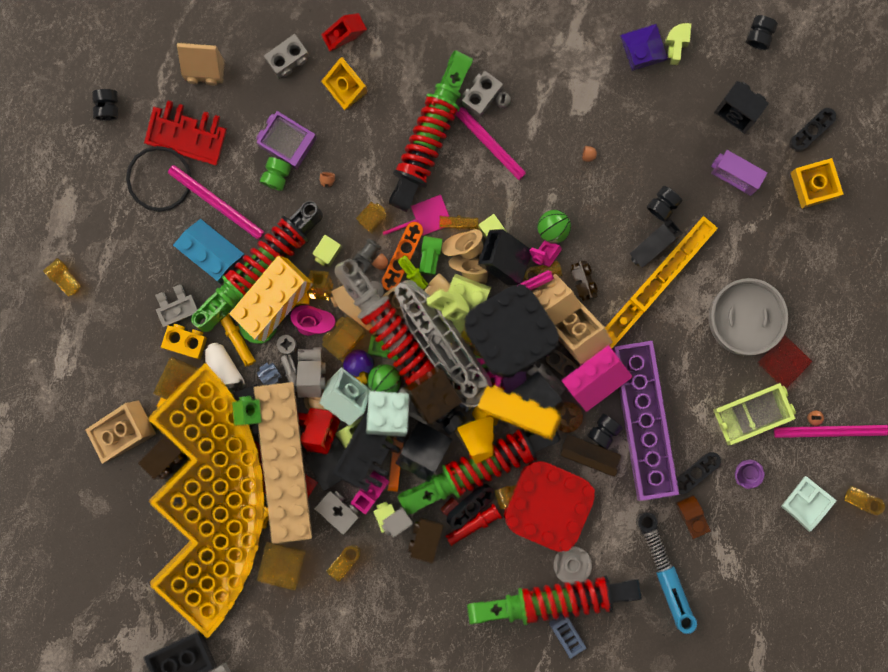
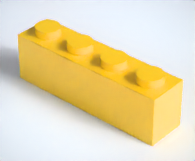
(519, 412)

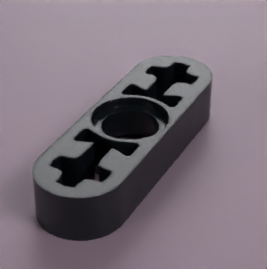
(806, 142)
(704, 460)
(462, 506)

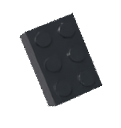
(741, 107)
(183, 655)

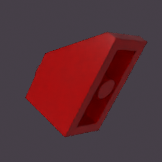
(344, 31)

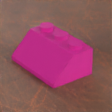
(597, 378)

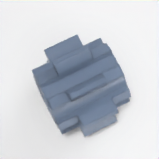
(269, 374)

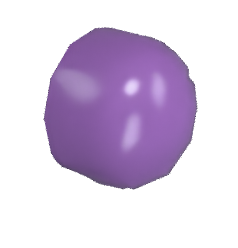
(749, 474)

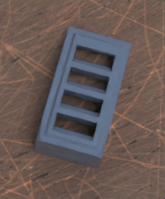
(554, 624)

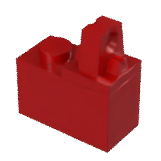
(319, 429)

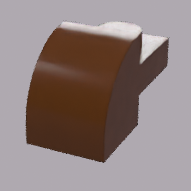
(693, 516)

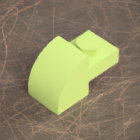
(678, 38)
(450, 304)

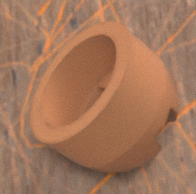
(589, 154)
(327, 178)
(380, 262)
(815, 422)

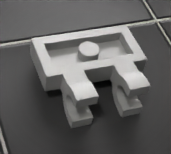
(177, 310)

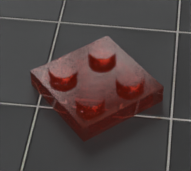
(784, 362)

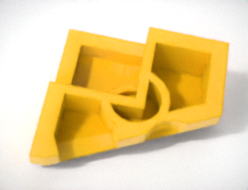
(478, 438)

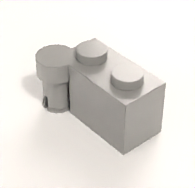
(310, 372)

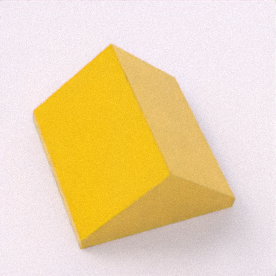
(344, 84)

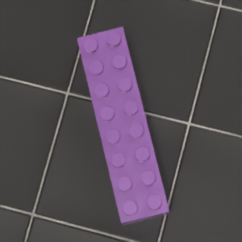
(646, 423)

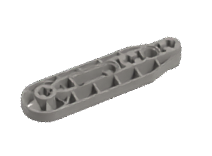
(446, 349)

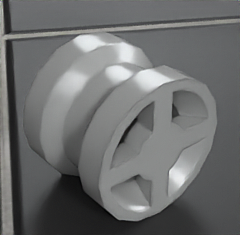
(290, 344)

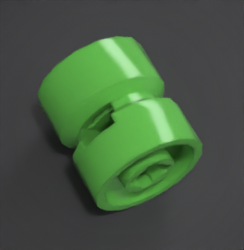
(275, 175)

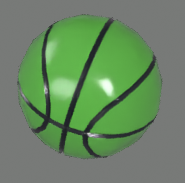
(554, 226)
(384, 379)

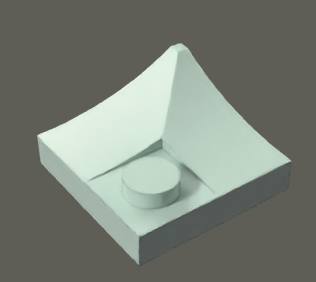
(808, 503)

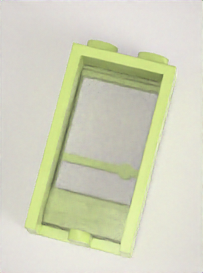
(754, 414)

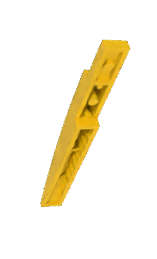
(659, 280)

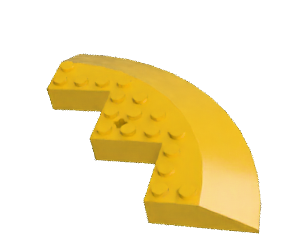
(219, 501)

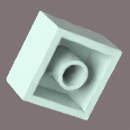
(345, 396)
(387, 413)

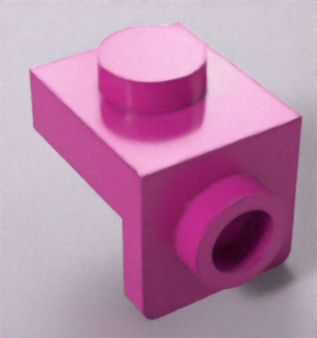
(545, 254)

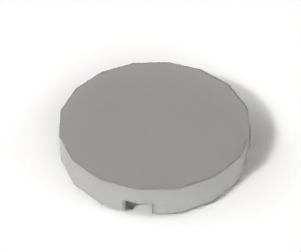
(572, 565)

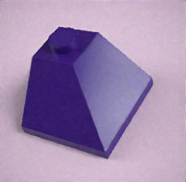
(644, 47)

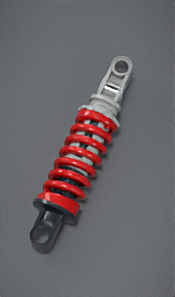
(380, 314)

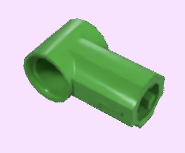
(430, 251)

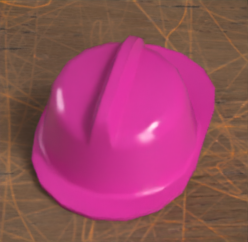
(312, 320)

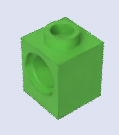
(239, 413)

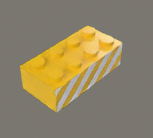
(271, 298)

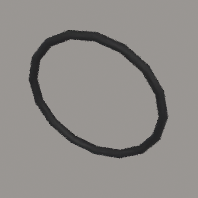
(129, 183)

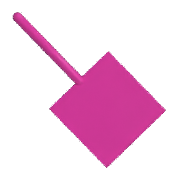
(427, 214)

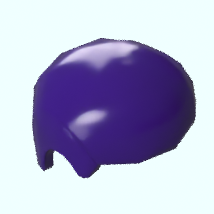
(358, 361)

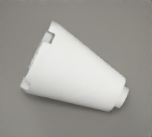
(223, 366)

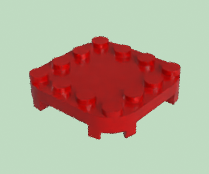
(549, 506)

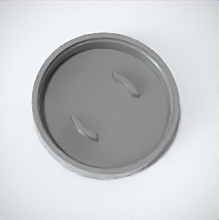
(748, 317)

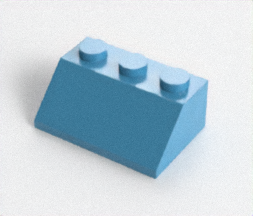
(208, 250)

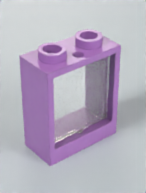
(286, 139)
(738, 172)

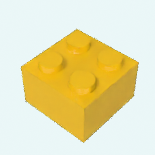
(816, 183)

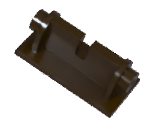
(588, 286)

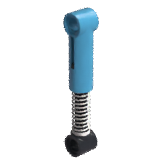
(667, 575)

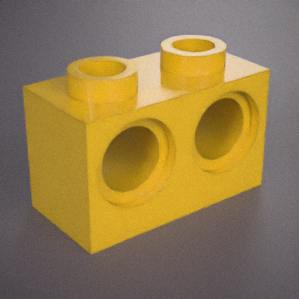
(182, 345)

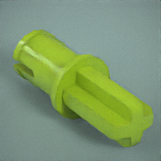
(412, 272)

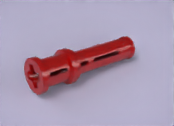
(482, 520)

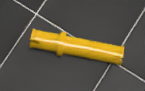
(241, 347)

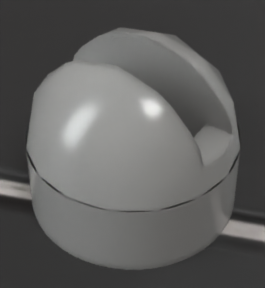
(498, 100)

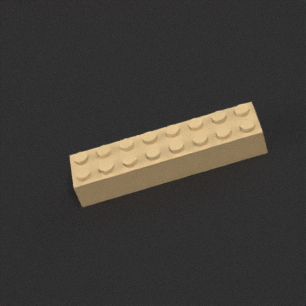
(283, 463)

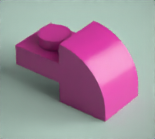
(364, 501)

